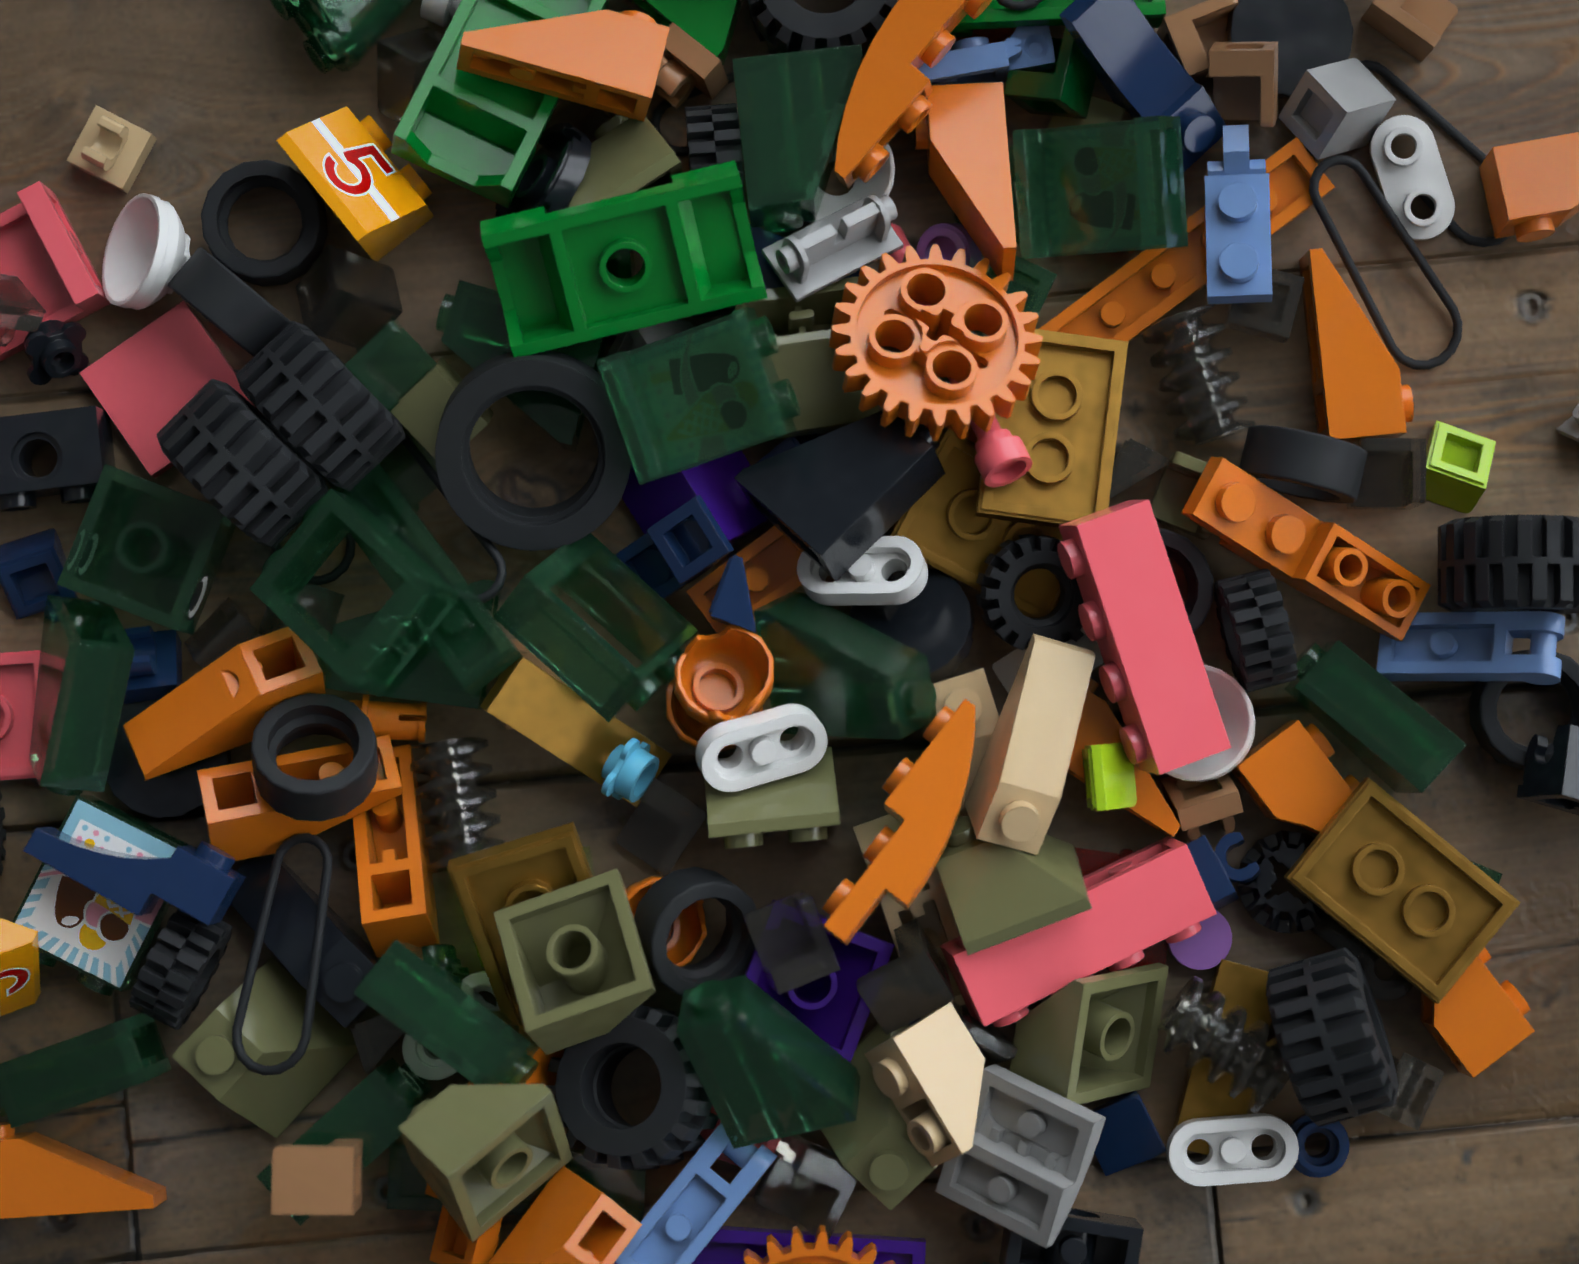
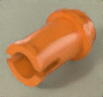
(395, 719)

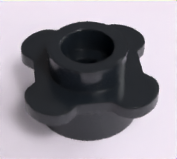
(55, 351)

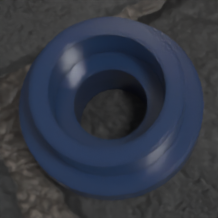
(1331, 1158)

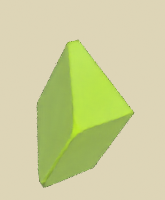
(1457, 467)
(1108, 777)

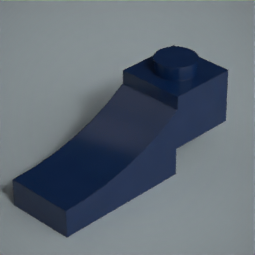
(1142, 71)
(191, 879)

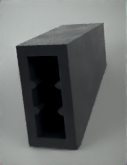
(843, 488)

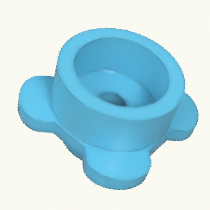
(629, 771)

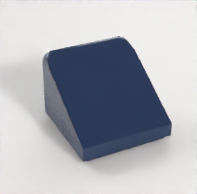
(31, 572)
(732, 597)
(1126, 1134)

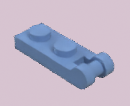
(1475, 648)
(696, 1204)

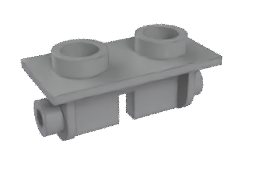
(834, 246)

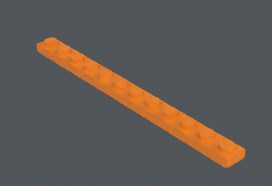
(1113, 310)

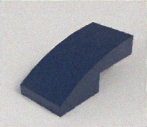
(677, 548)

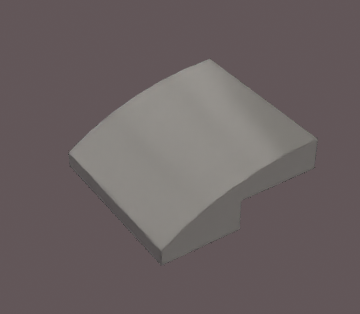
(1024, 1156)

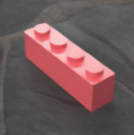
(1142, 637)
(1133, 905)

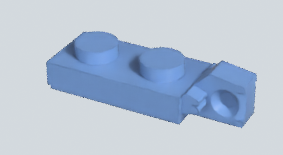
(980, 62)
(1238, 224)

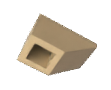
(934, 1082)

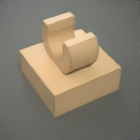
(111, 149)

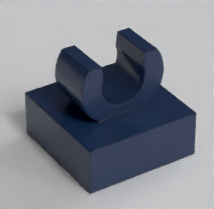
(155, 664)
(1217, 872)

